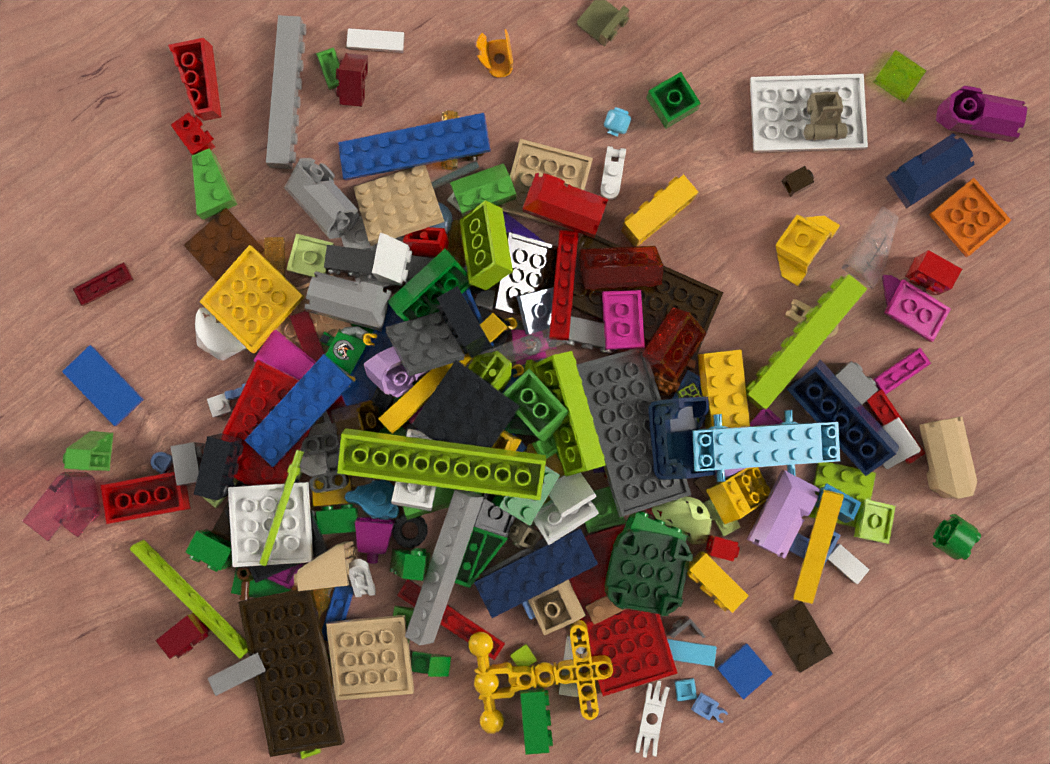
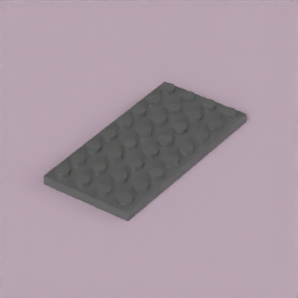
(619, 400)

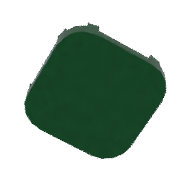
(647, 571)

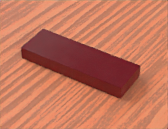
(103, 284)

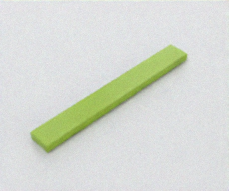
(191, 598)

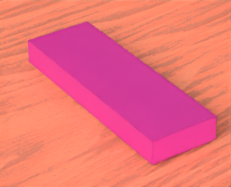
(902, 371)

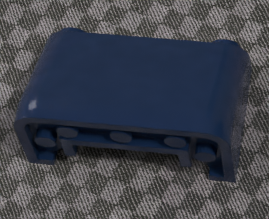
(672, 436)

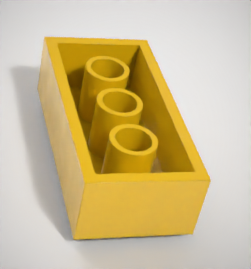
(659, 210)
(725, 387)

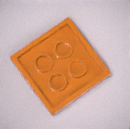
(970, 217)

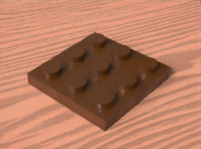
(221, 243)

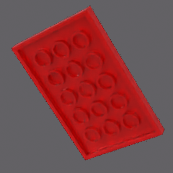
(259, 397)

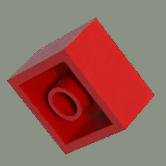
(933, 273)

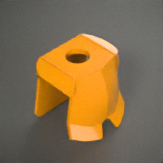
(490, 49)

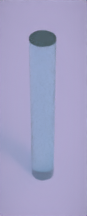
(454, 175)

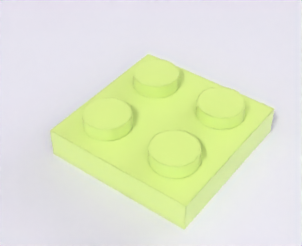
(307, 256)

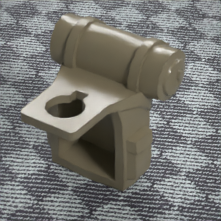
(825, 116)

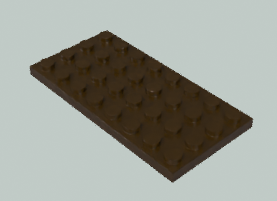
(657, 301)
(297, 686)

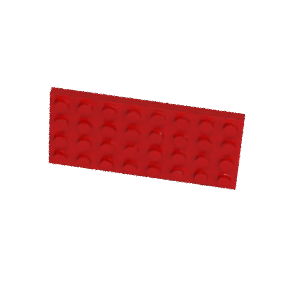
(629, 638)

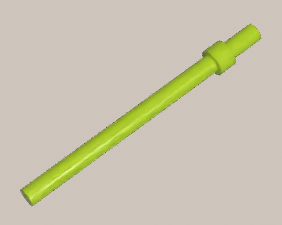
(293, 471)

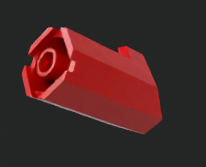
(564, 205)

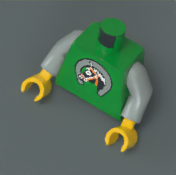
(347, 347)

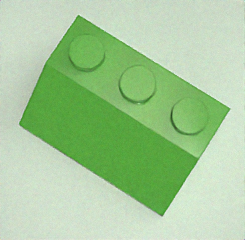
(489, 185)
(539, 407)

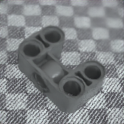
(332, 458)

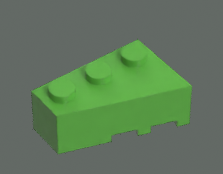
(210, 185)
(90, 452)

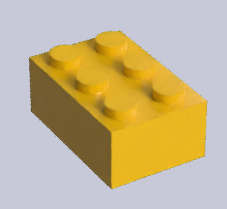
(716, 583)

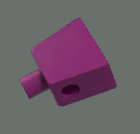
(373, 536)

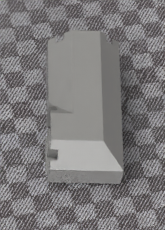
(320, 198)
(347, 301)

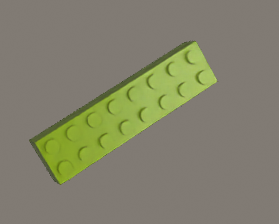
(804, 342)

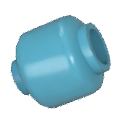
(617, 121)

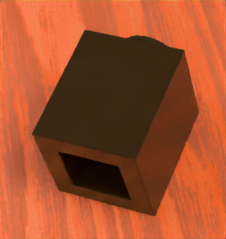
(798, 181)

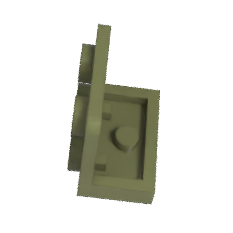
(603, 21)

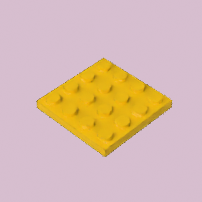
(252, 299)

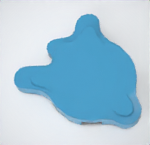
(374, 499)

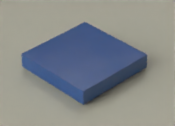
(744, 671)

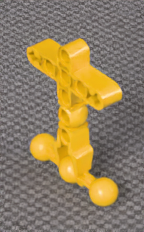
(487, 682)

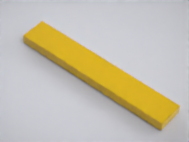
(818, 546)

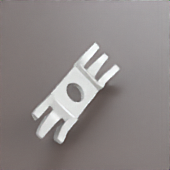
(651, 730)

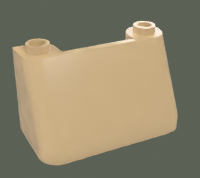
(328, 569)

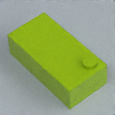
(485, 245)

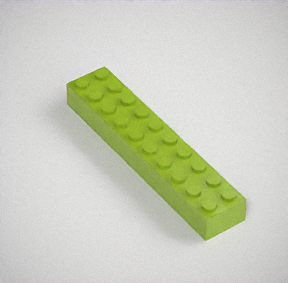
(441, 464)

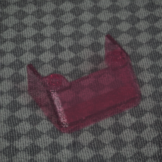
(67, 502)

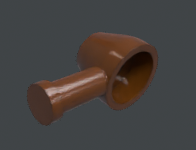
(245, 582)

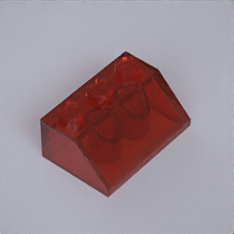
(674, 343)

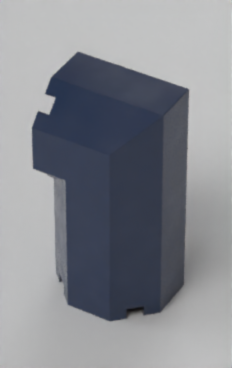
(931, 170)

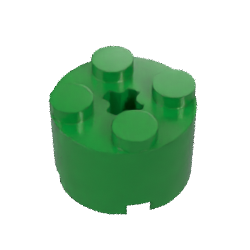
(956, 537)

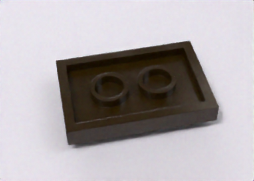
(800, 636)

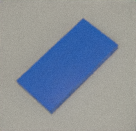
(103, 385)

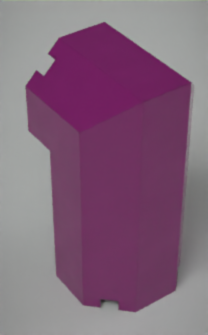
(982, 114)

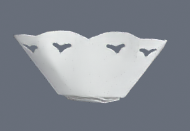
(215, 337)

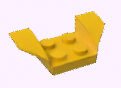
(801, 244)

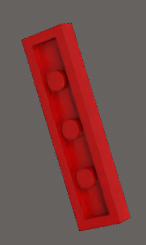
(885, 413)

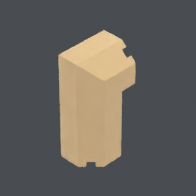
(948, 458)

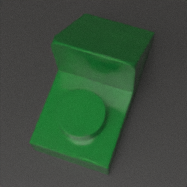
(431, 664)

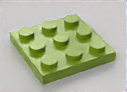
(847, 480)

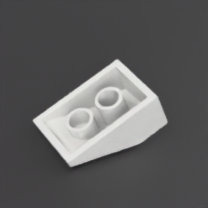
(391, 260)

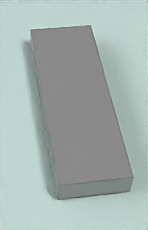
(236, 674)

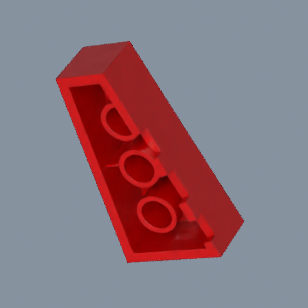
(199, 76)

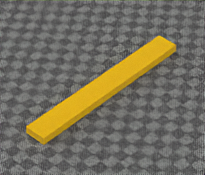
(422, 390)

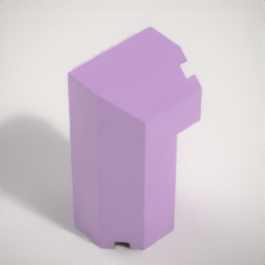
(389, 373)
(783, 514)

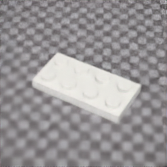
(412, 494)

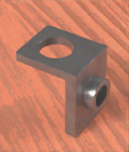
(681, 624)

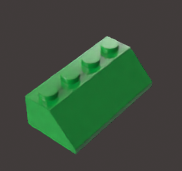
(421, 292)

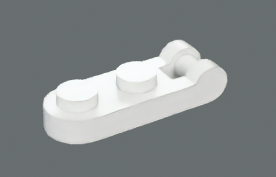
(612, 173)
(361, 578)

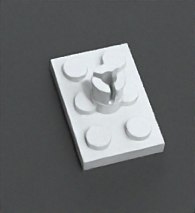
(554, 526)

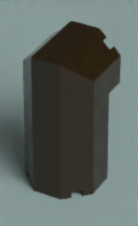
(361, 417)

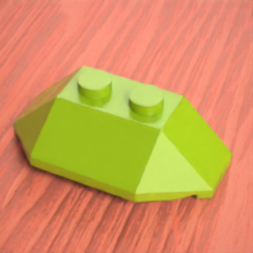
(493, 368)

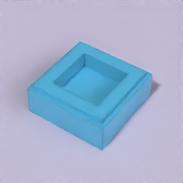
(685, 689)

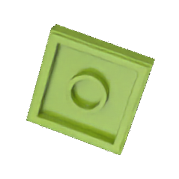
(874, 521)

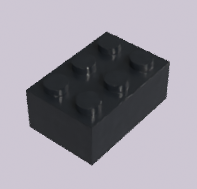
(463, 323)
(218, 466)

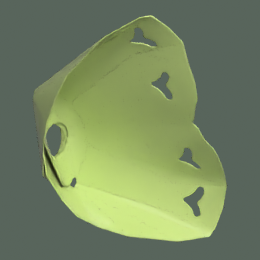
(686, 518)

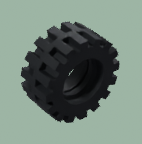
(413, 542)

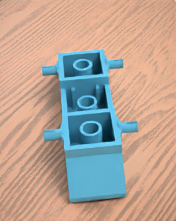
(764, 445)

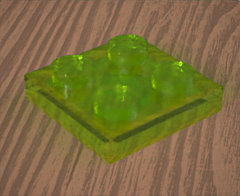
(899, 76)

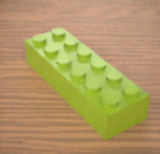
(576, 436)

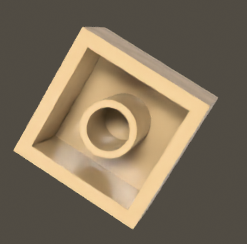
(556, 608)

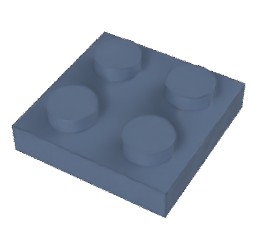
(536, 310)

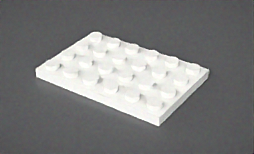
(781, 112)

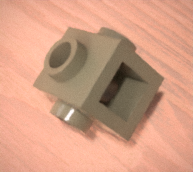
(524, 535)

